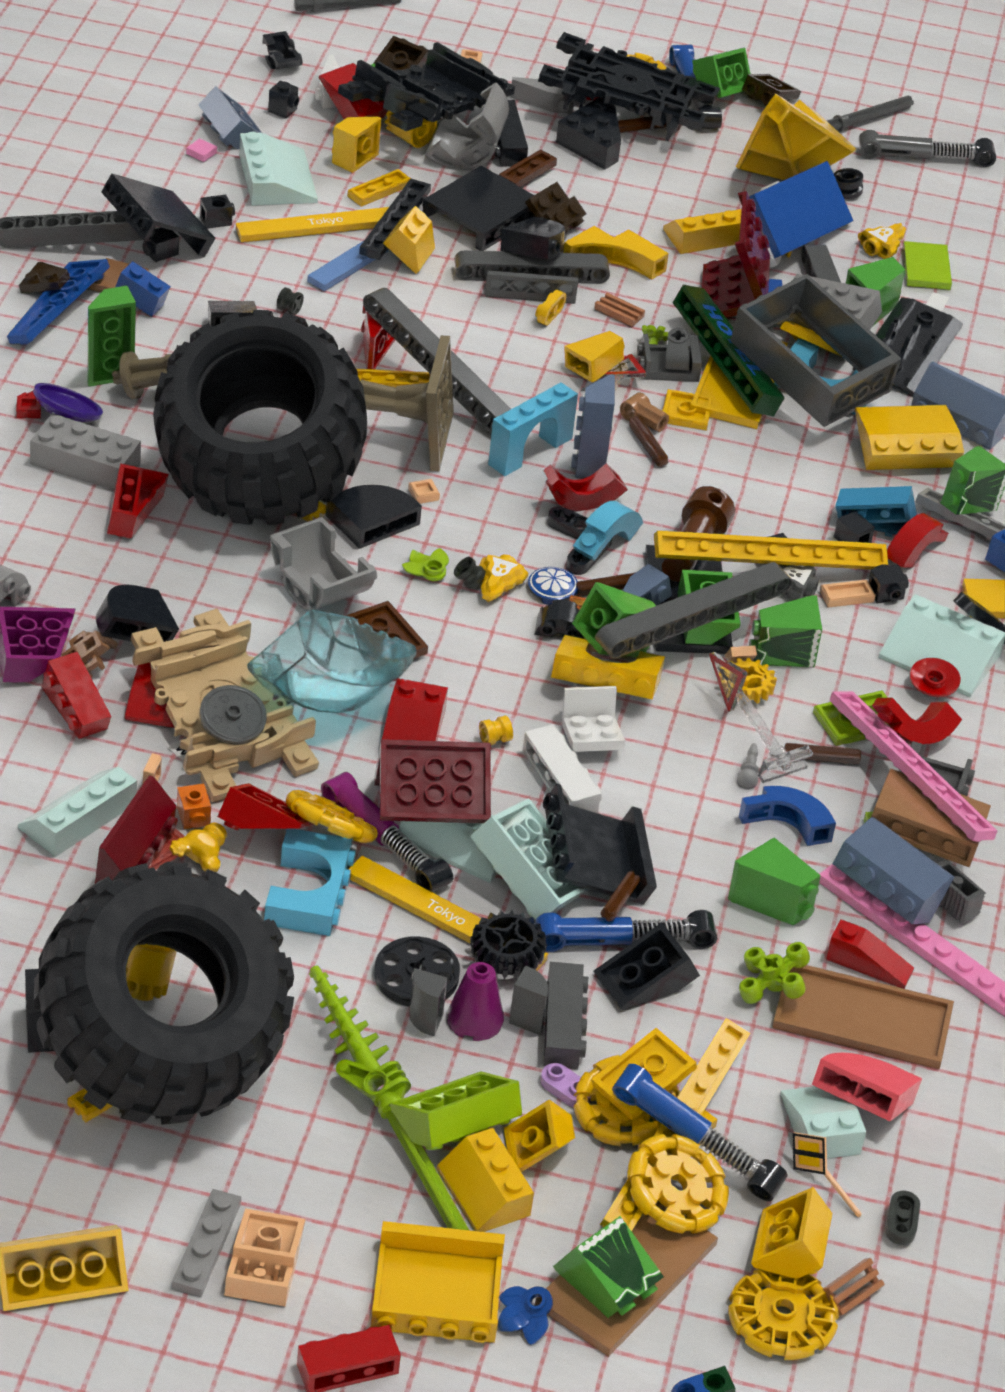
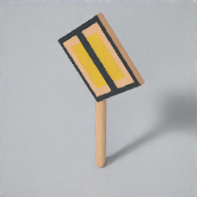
(811, 1156)

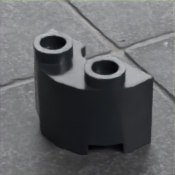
(281, 51)
(557, 619)

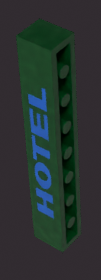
(715, 334)

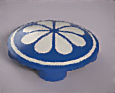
(552, 584)

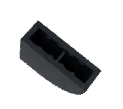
(534, 238)
(373, 513)
(132, 610)

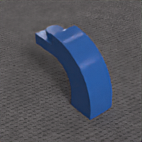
(791, 806)

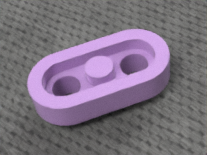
(561, 1082)

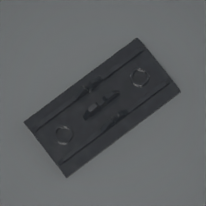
(918, 337)

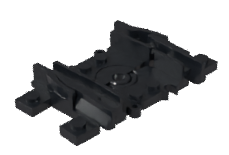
(628, 84)
(436, 90)

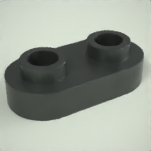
(903, 1217)

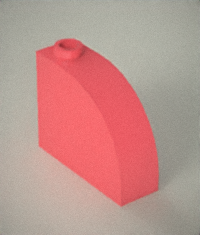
(867, 1083)

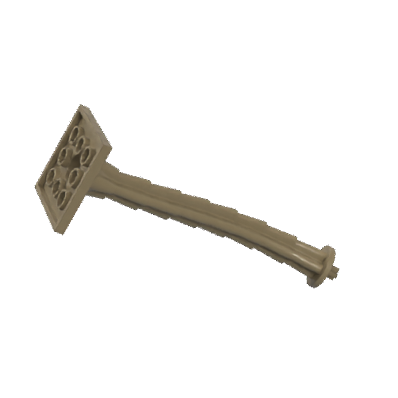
(425, 402)

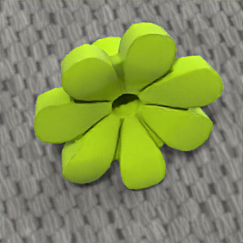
(655, 334)

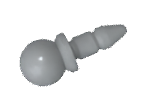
(748, 775)

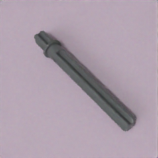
(301, 5)
(841, 122)

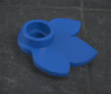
(522, 1314)

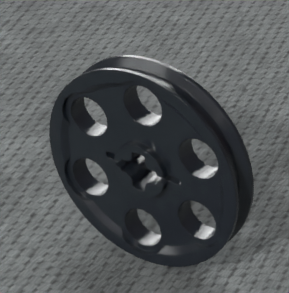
(407, 962)

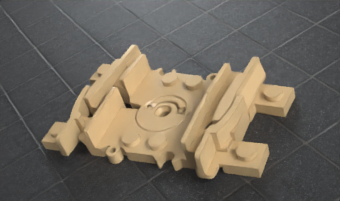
(195, 665)

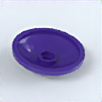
(66, 403)

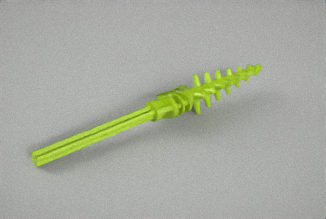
(367, 1076)

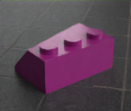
(31, 639)

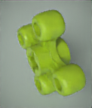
(774, 973)

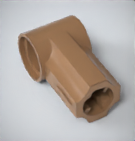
(640, 406)

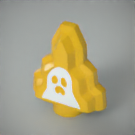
(882, 240)
(500, 575)

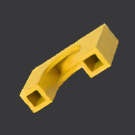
(633, 678)

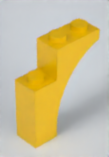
(624, 250)

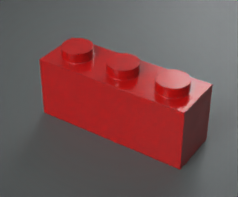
(348, 1359)

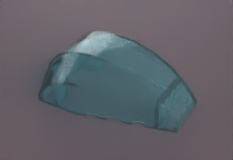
(331, 663)

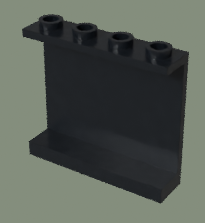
(482, 204)
(153, 206)
(598, 849)

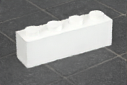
(559, 765)

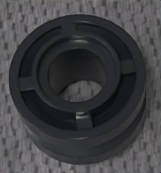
(849, 182)

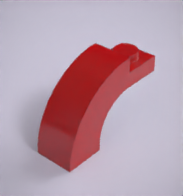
(914, 538)

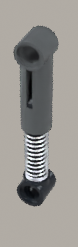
(925, 148)

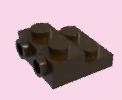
(401, 54)
(765, 86)
(556, 206)

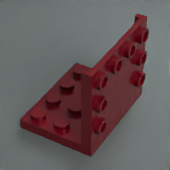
(744, 275)
(434, 781)

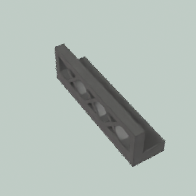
(529, 286)

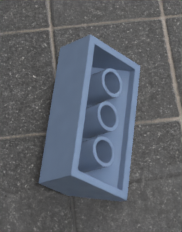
(974, 407)
(594, 427)
(894, 871)

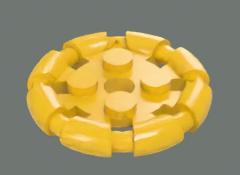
(326, 812)
(591, 1115)
(685, 1171)
(773, 1324)

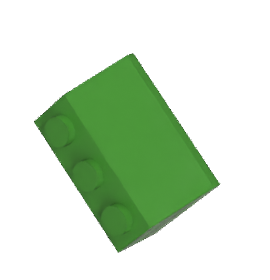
(723, 70)
(711, 632)

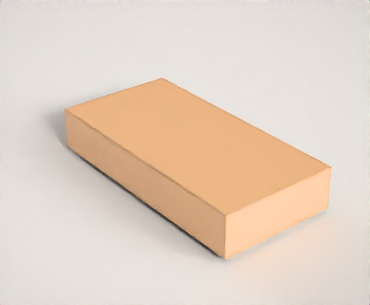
(847, 593)

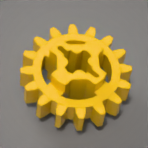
(759, 680)

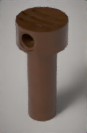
(705, 511)

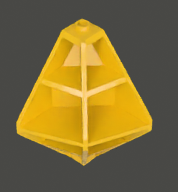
(791, 141)

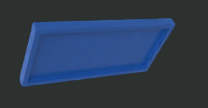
(801, 209)

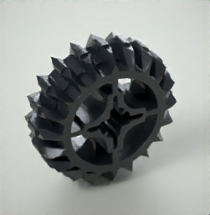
(508, 943)

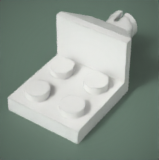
(591, 718)

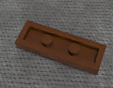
(529, 168)

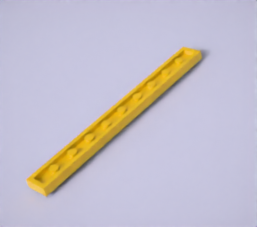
(769, 549)
(695, 1094)

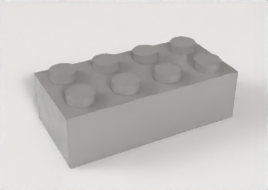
(859, 301)
(83, 451)

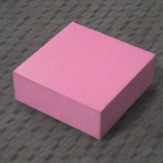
(201, 150)

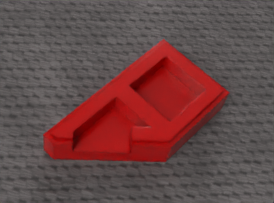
(28, 406)

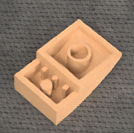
(264, 1257)

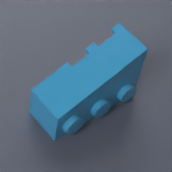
(883, 507)

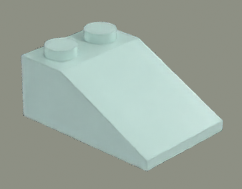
(828, 1116)

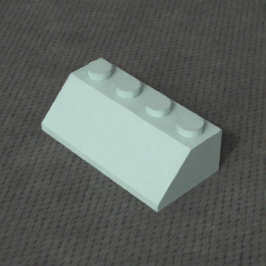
(81, 810)
(451, 844)

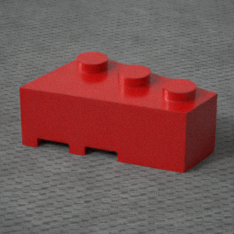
(134, 498)
(75, 695)

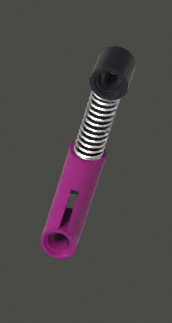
(428, 872)

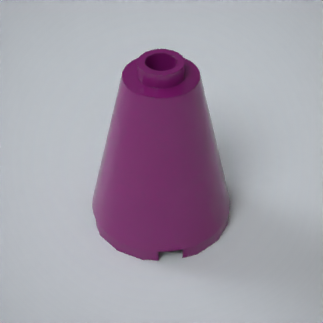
(477, 1004)

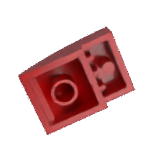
(141, 701)

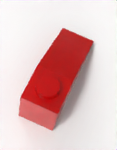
(865, 953)

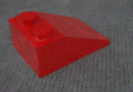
(347, 108)
(375, 341)
(415, 711)
(255, 809)

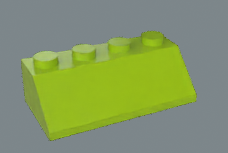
(458, 1109)

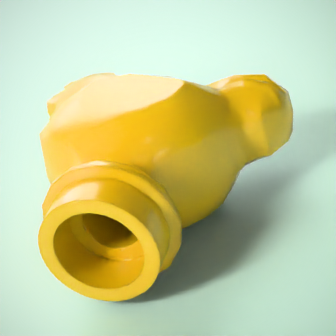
(202, 846)

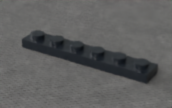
(410, 196)

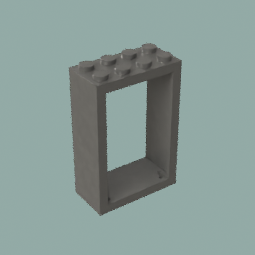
(837, 327)

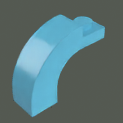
(604, 524)

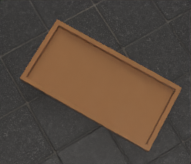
(867, 1016)
(675, 1258)

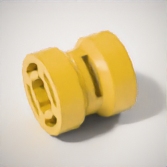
(496, 730)

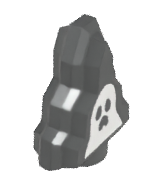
(803, 581)

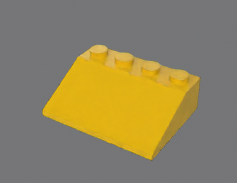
(908, 437)

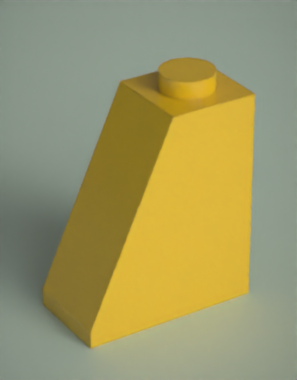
(594, 355)

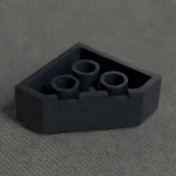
(592, 133)

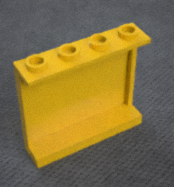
(438, 1281)

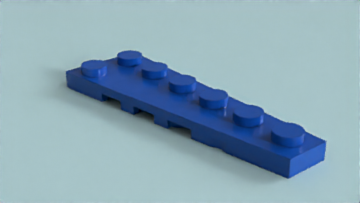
(54, 302)

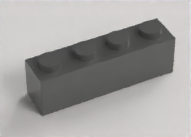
(564, 1014)

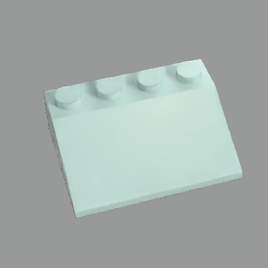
(275, 171)
(941, 633)
(521, 853)

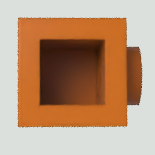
(193, 806)

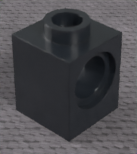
(216, 211)

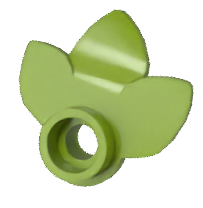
(429, 567)

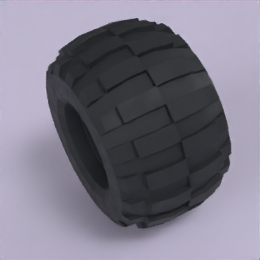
(249, 367)
(122, 1050)

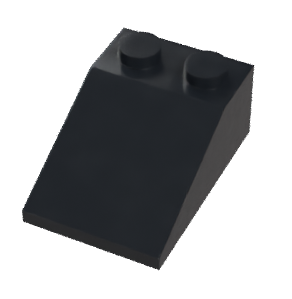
(647, 969)

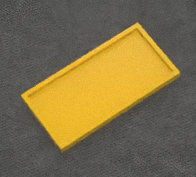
(727, 402)

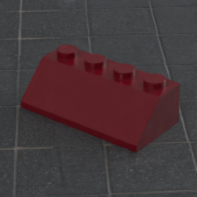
(138, 831)

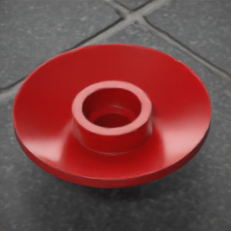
(935, 677)

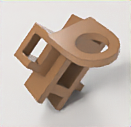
(91, 646)

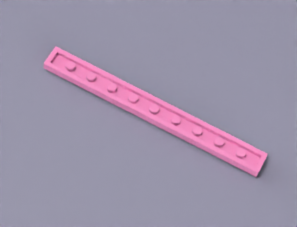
(913, 766)
(919, 939)

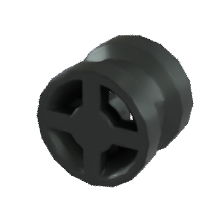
(290, 301)
(469, 572)

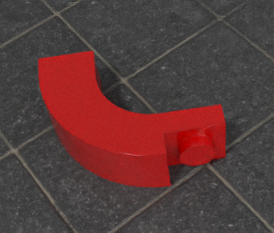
(585, 493)
(931, 727)

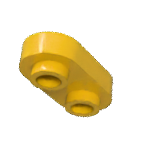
(551, 307)

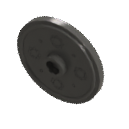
(232, 714)

